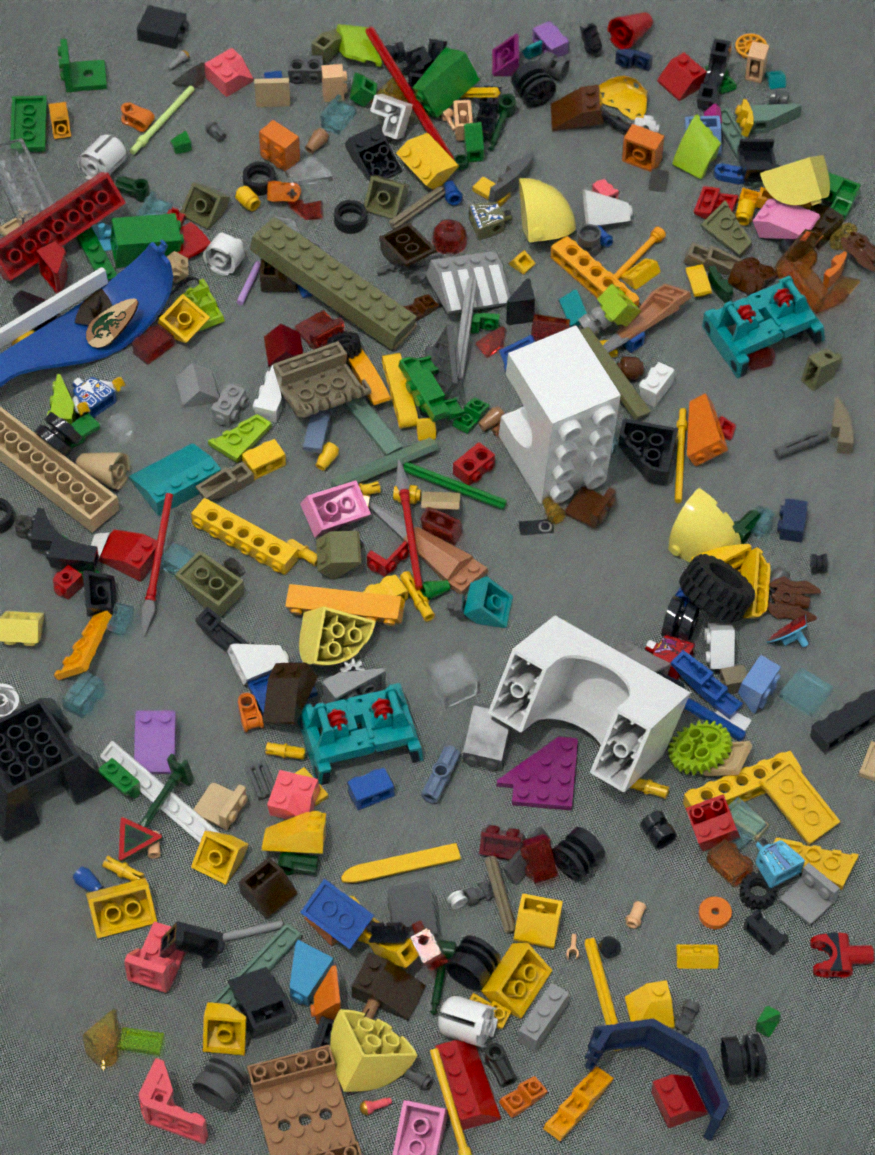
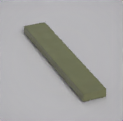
(629, 396)

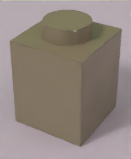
(733, 677)

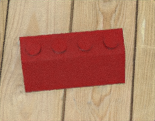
(468, 1084)

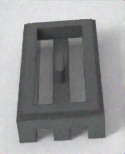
(256, 766)

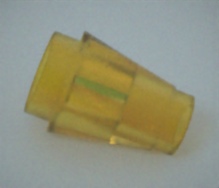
(553, 511)

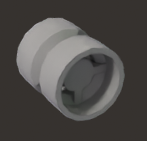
(588, 320)

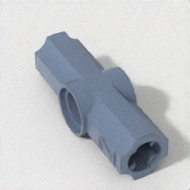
(437, 783)

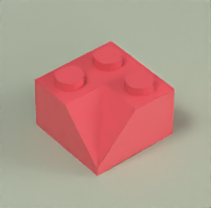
(228, 72)
(292, 795)

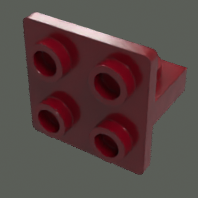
(500, 842)

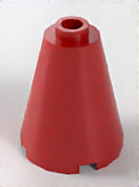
(629, 29)

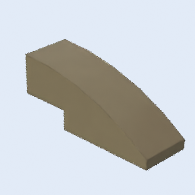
(709, 257)
(842, 428)
(226, 482)

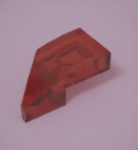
(307, 211)
(492, 342)

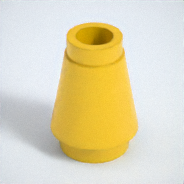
(328, 455)

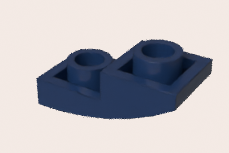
(628, 58)

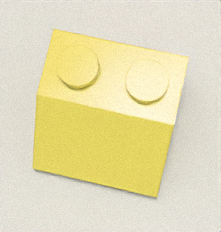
(21, 627)

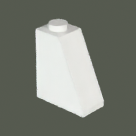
(604, 209)
(255, 660)

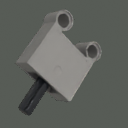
(648, 660)

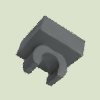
(457, 608)

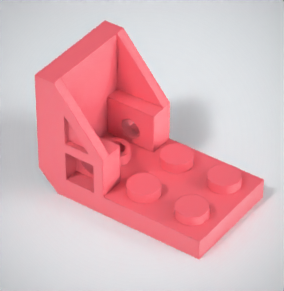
(145, 965)
(160, 1110)

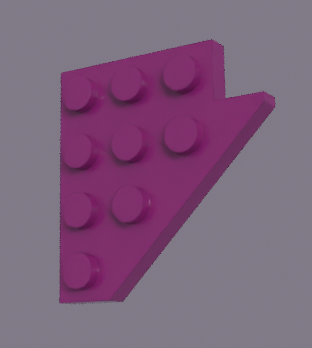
(545, 776)

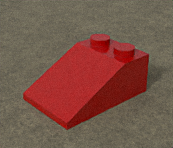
(129, 553)

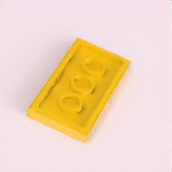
(799, 802)

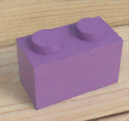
(551, 39)

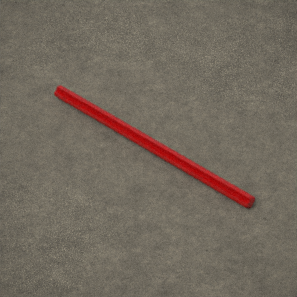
(405, 88)

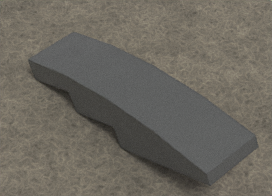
(510, 179)

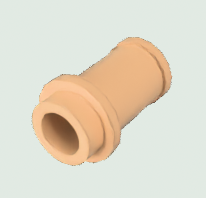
(154, 850)
(633, 920)

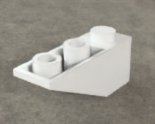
(269, 400)

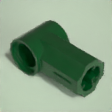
(137, 188)
(746, 525)
(298, 863)

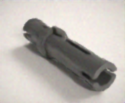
(808, 440)

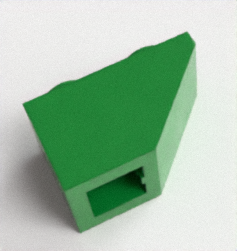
(362, 89)
(473, 142)

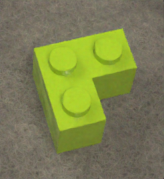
(618, 306)

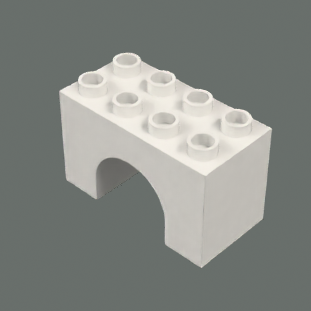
(567, 415)
(587, 683)

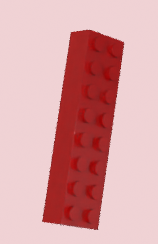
(58, 223)

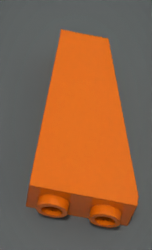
(704, 431)

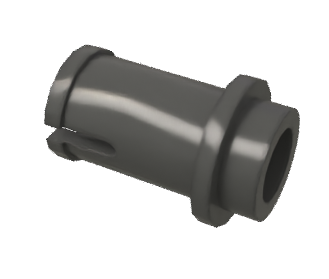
(212, 128)
(424, 1081)

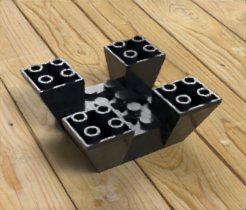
(35, 756)

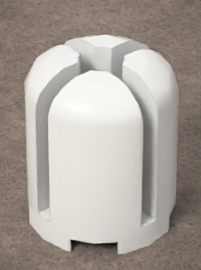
(102, 156)
(465, 1031)

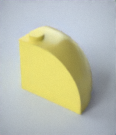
(799, 181)
(544, 211)
(701, 528)
(332, 636)
(367, 1052)

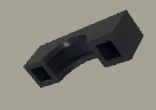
(715, 74)

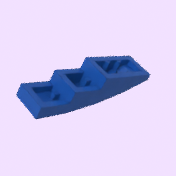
(704, 683)

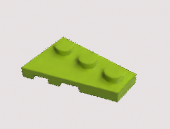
(241, 438)

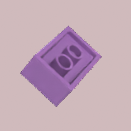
(155, 739)

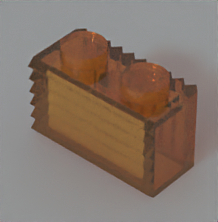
(729, 862)

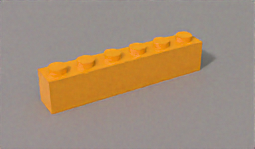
(366, 605)

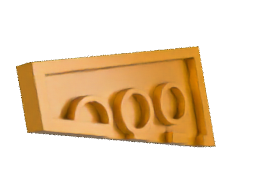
(85, 647)

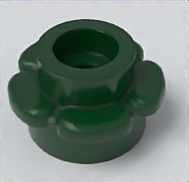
(462, 161)

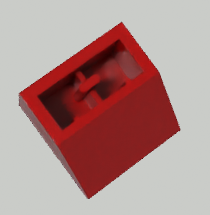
(712, 822)

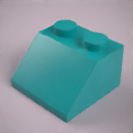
(488, 603)

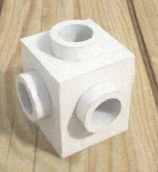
(647, 120)

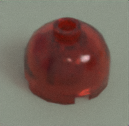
(449, 236)

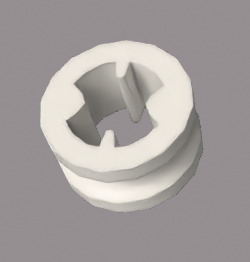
(457, 899)

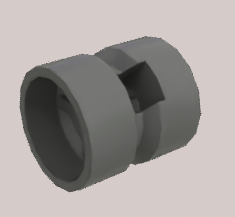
(555, 66)
(589, 239)

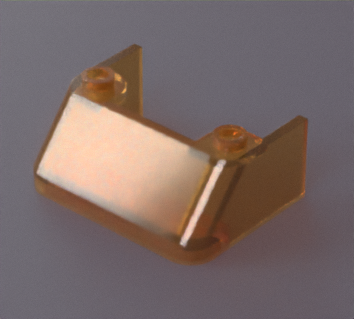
(798, 264)

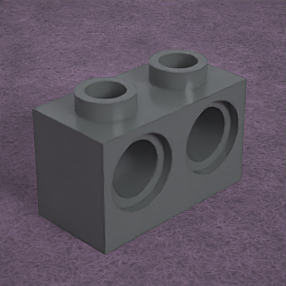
(305, 69)

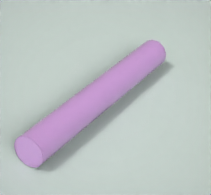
(250, 280)

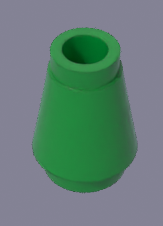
(435, 588)

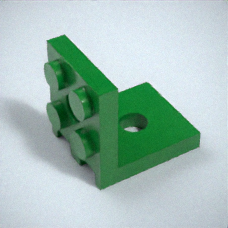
(74, 72)

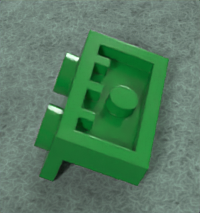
(120, 778)

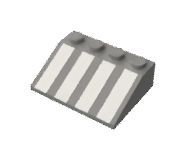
(450, 276)

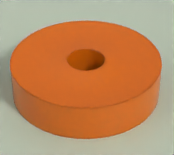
(711, 920)

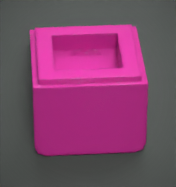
(714, 110)

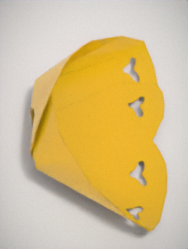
(625, 95)

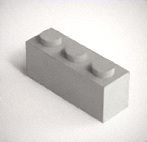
(543, 1017)

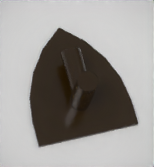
(92, 307)

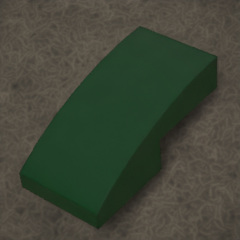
(719, 285)

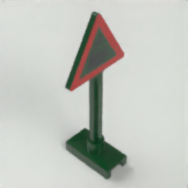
(136, 836)

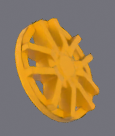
(746, 44)

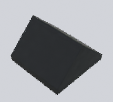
(521, 305)
(99, 592)

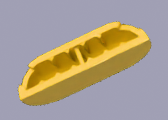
(758, 574)

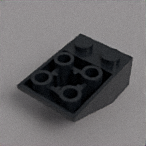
(372, 153)
(260, 1001)

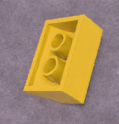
(427, 160)
(121, 908)
(517, 979)

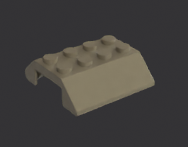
(318, 380)

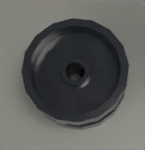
(60, 432)
(680, 619)

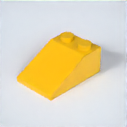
(298, 834)

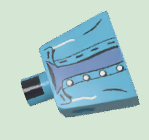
(777, 861)

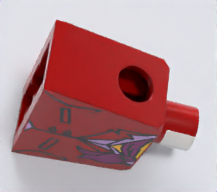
(669, 649)

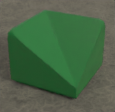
(181, 143)
(768, 1021)

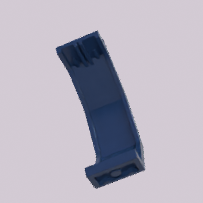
(670, 1046)

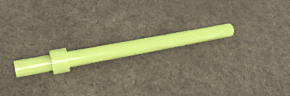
(143, 139)

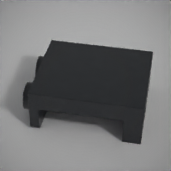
(756, 157)
(192, 940)

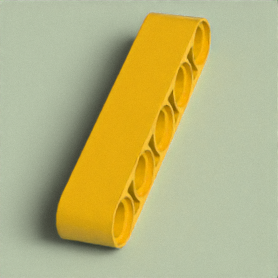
(401, 398)

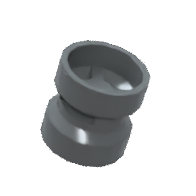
(775, 96)

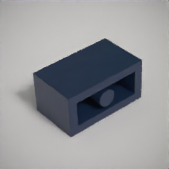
(793, 520)

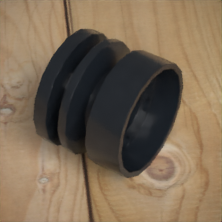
(533, 84)
(578, 853)
(472, 962)
(737, 1057)

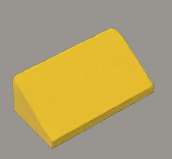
(641, 273)
(697, 956)

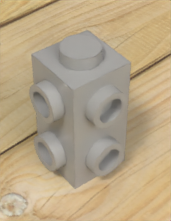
(229, 404)

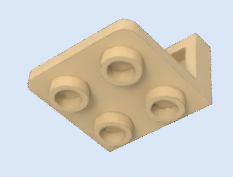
(221, 804)

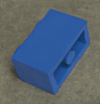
(370, 788)

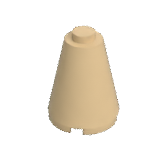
(106, 467)

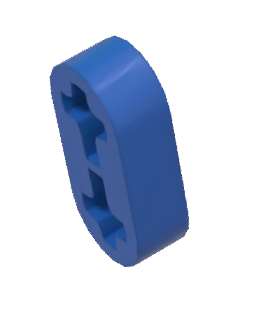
(729, 174)

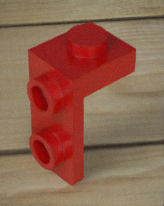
(384, 567)

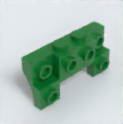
(842, 193)
(426, 390)

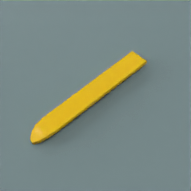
(401, 863)

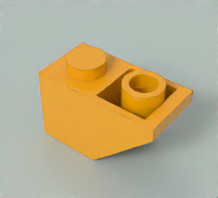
(59, 120)

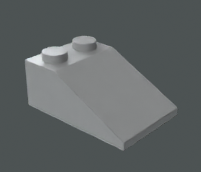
(353, 683)

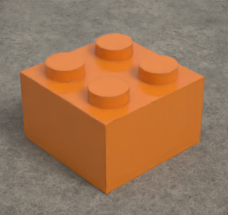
(279, 145)
(643, 148)

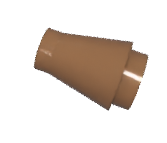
(317, 139)
(491, 419)

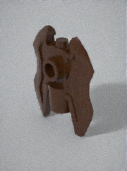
(860, 248)
(790, 598)

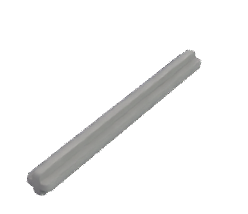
(465, 326)

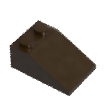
(827, 223)
(405, 245)
(288, 692)
(388, 985)

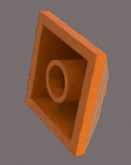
(327, 997)

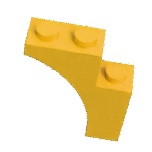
(398, 953)

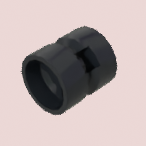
(659, 830)

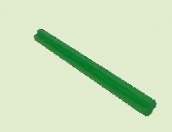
(454, 485)

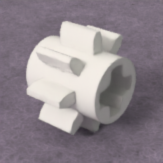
(348, 665)

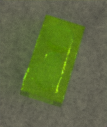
(141, 1041)

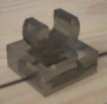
(234, 567)

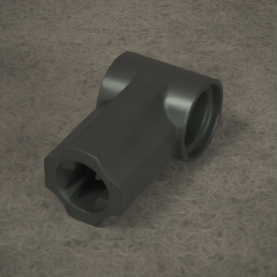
(500, 1066)

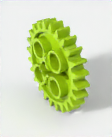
(700, 747)

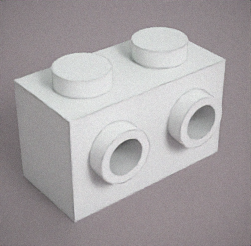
(656, 384)

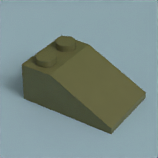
(210, 583)

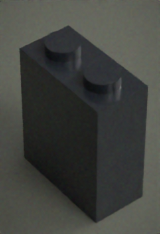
(162, 27)

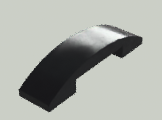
(217, 630)

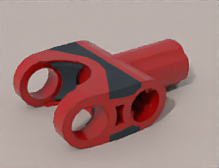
(841, 955)

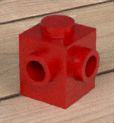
(67, 582)

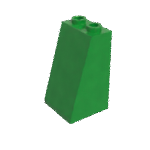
(445, 81)
(134, 234)

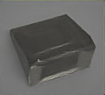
(658, 180)

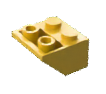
(538, 920)

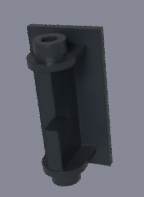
(591, 39)
(388, 933)

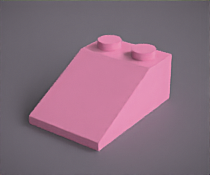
(783, 220)
(334, 508)
(420, 1129)

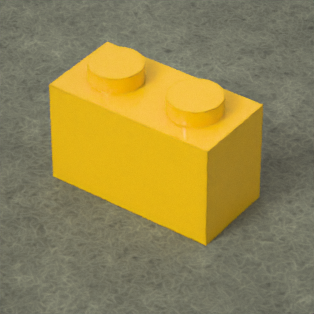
(264, 458)

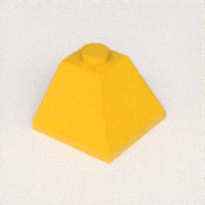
(183, 319)
(219, 855)
(651, 1002)
(223, 1029)

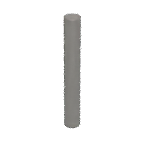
(252, 930)

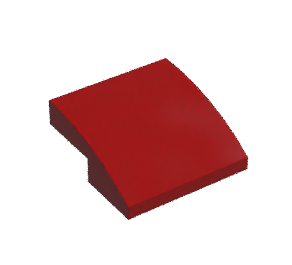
(711, 199)
(194, 240)

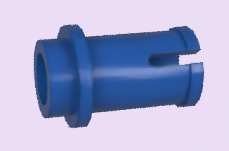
(606, 239)

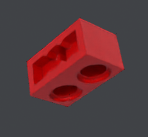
(474, 464)

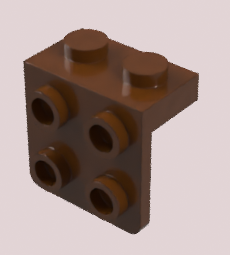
(751, 275)
(591, 506)

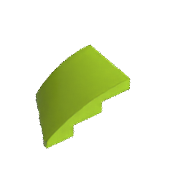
(357, 45)
(696, 149)
(205, 301)

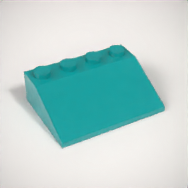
(174, 475)

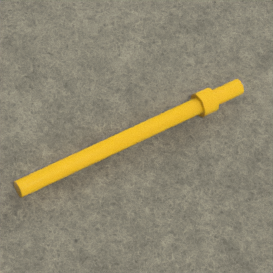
(682, 425)
(463, 1149)

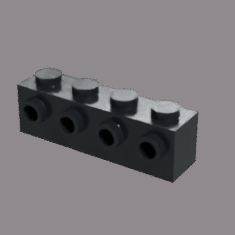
(845, 722)

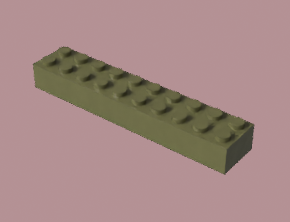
(332, 282)

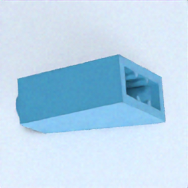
(308, 972)

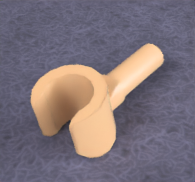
(446, 116)
(573, 949)

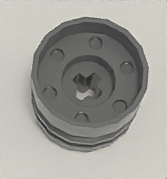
(220, 1082)

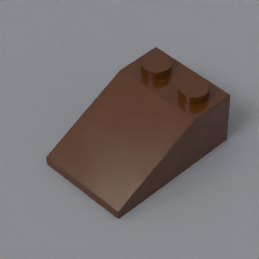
(578, 109)

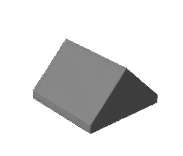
(196, 386)

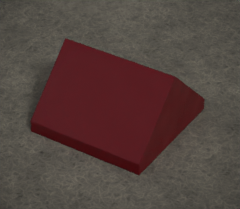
(282, 344)

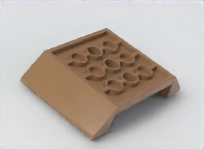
(299, 1088)

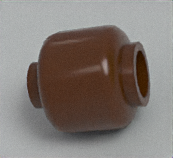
(631, 367)

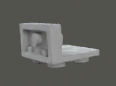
(811, 895)

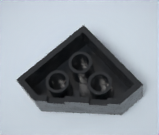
(649, 448)

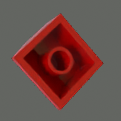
(682, 76)
(53, 266)
(677, 1099)

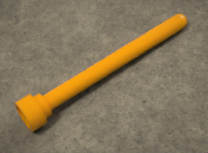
(656, 236)

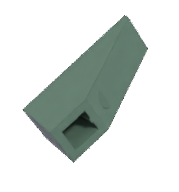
(773, 116)

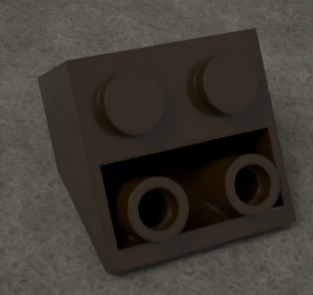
(274, 280)
(267, 888)

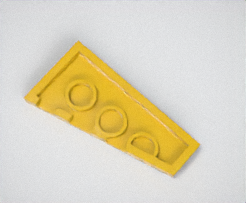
(831, 864)

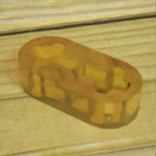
(838, 234)

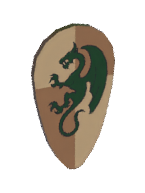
(111, 323)

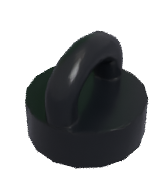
(609, 947)

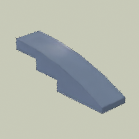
(317, 431)

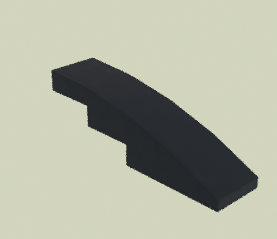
(487, 114)

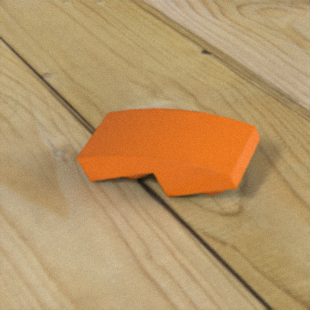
(837, 266)
(523, 1097)

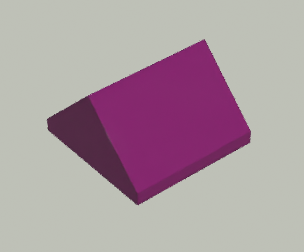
(506, 57)

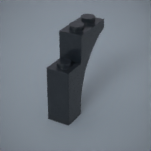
(60, 549)

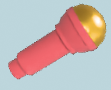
(368, 1107)

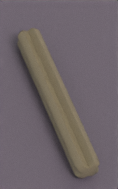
(417, 207)
(500, 894)

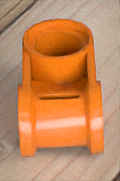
(137, 118)
(280, 191)
(249, 715)

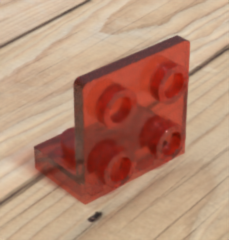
(319, 328)

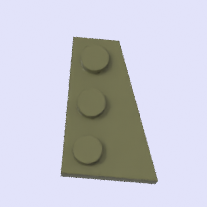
(727, 230)

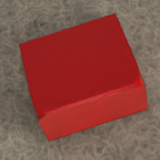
(727, 427)

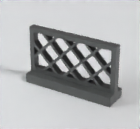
(444, 358)

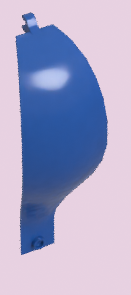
(65, 343)

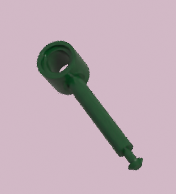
(505, 112)
(449, 948)

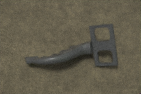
(412, 269)

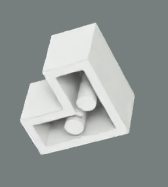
(396, 114)
(721, 645)

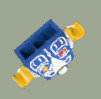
(95, 395)

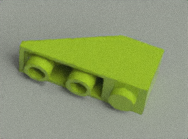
(61, 401)

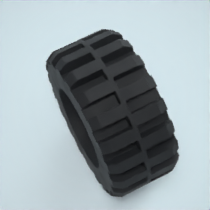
(717, 588)

